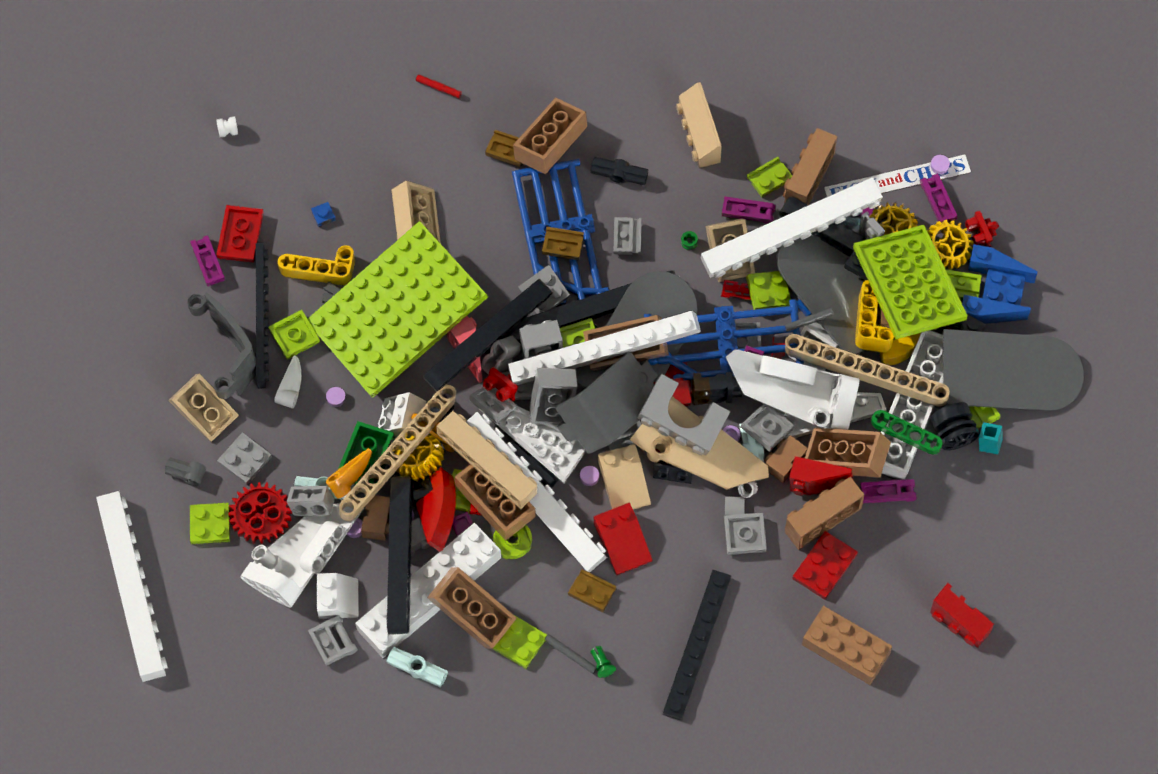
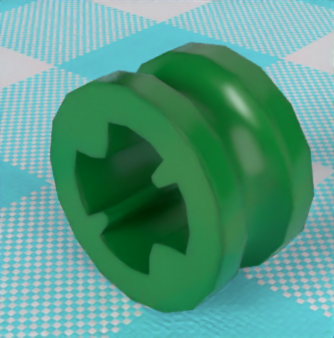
(689, 234)

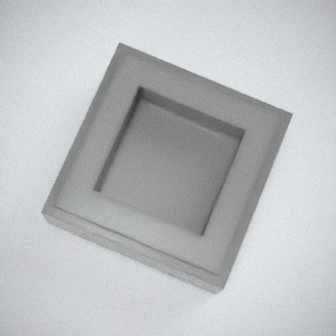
(734, 505)

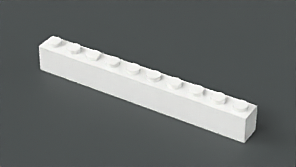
(791, 227)
(607, 346)
(549, 510)
(131, 586)

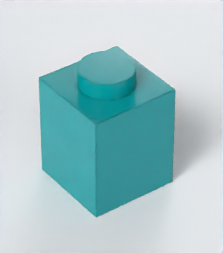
(990, 438)

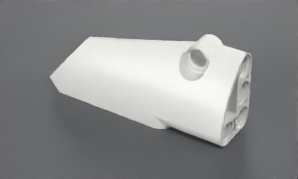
(796, 388)
(296, 556)

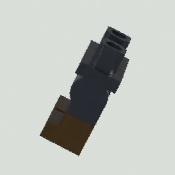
(714, 389)

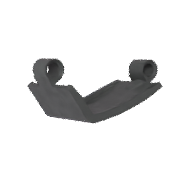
(245, 365)
(608, 404)

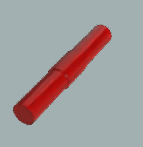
(438, 86)

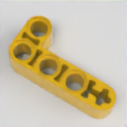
(292, 265)
(867, 333)

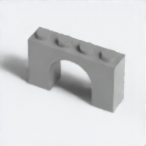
(656, 415)

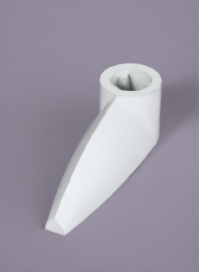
(290, 385)

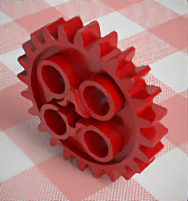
(251, 499)

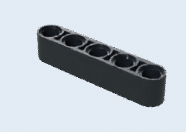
(835, 235)

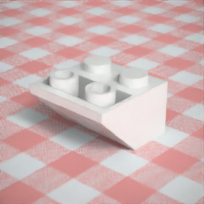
(398, 412)

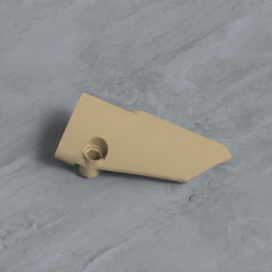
(725, 465)

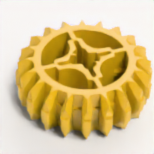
(903, 221)
(961, 241)
(423, 459)

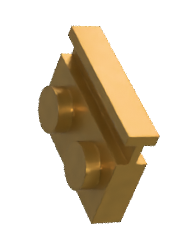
(502, 147)
(562, 243)
(592, 590)

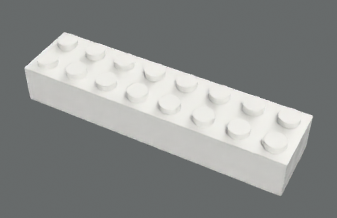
(927, 363)
(469, 551)

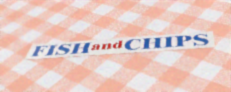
(906, 177)

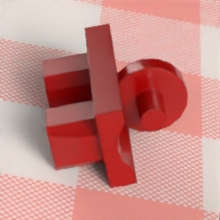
(985, 230)
(503, 383)

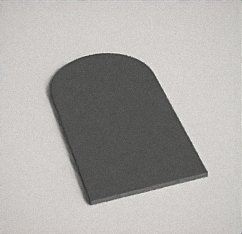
(822, 283)
(651, 294)
(1010, 370)

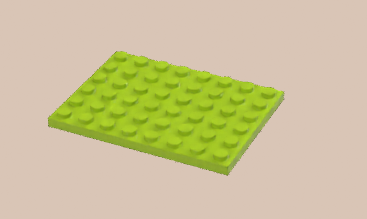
(396, 309)

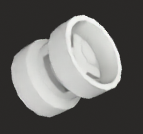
(226, 127)

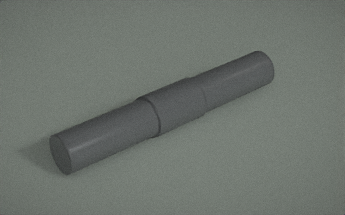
(808, 320)

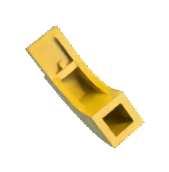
(900, 350)

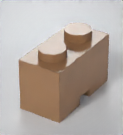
(782, 459)
(377, 523)

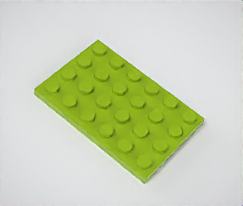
(910, 281)

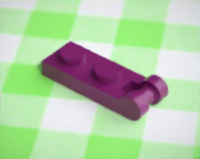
(938, 198)
(748, 209)
(207, 261)
(888, 491)

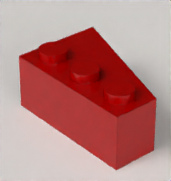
(960, 617)

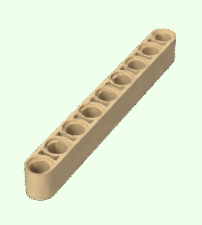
(873, 377)
(393, 460)

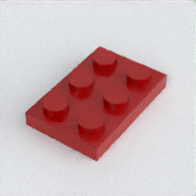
(240, 233)
(825, 565)

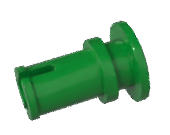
(604, 665)

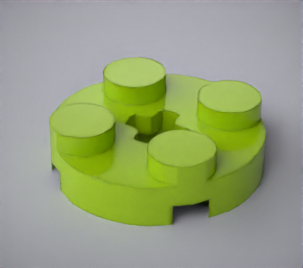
(517, 549)

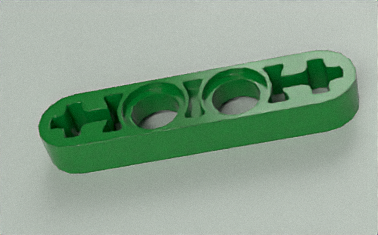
(904, 435)

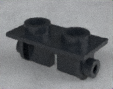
(668, 472)

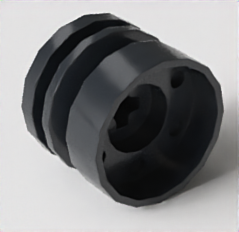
(955, 426)

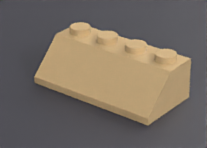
(699, 126)
(415, 204)

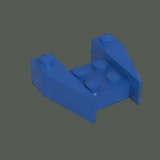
(1002, 287)

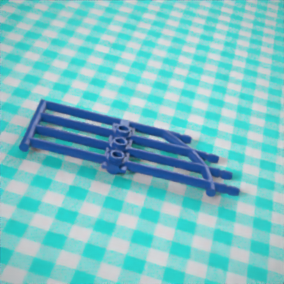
(536, 233)
(727, 338)

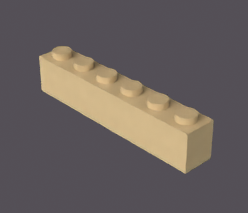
(487, 460)

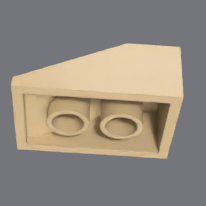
(724, 232)
(203, 407)
(624, 477)

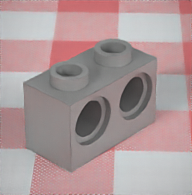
(310, 501)

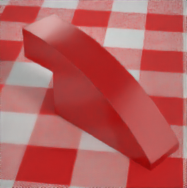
(438, 509)

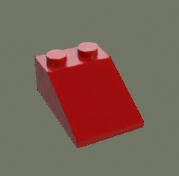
(814, 476)
(622, 538)

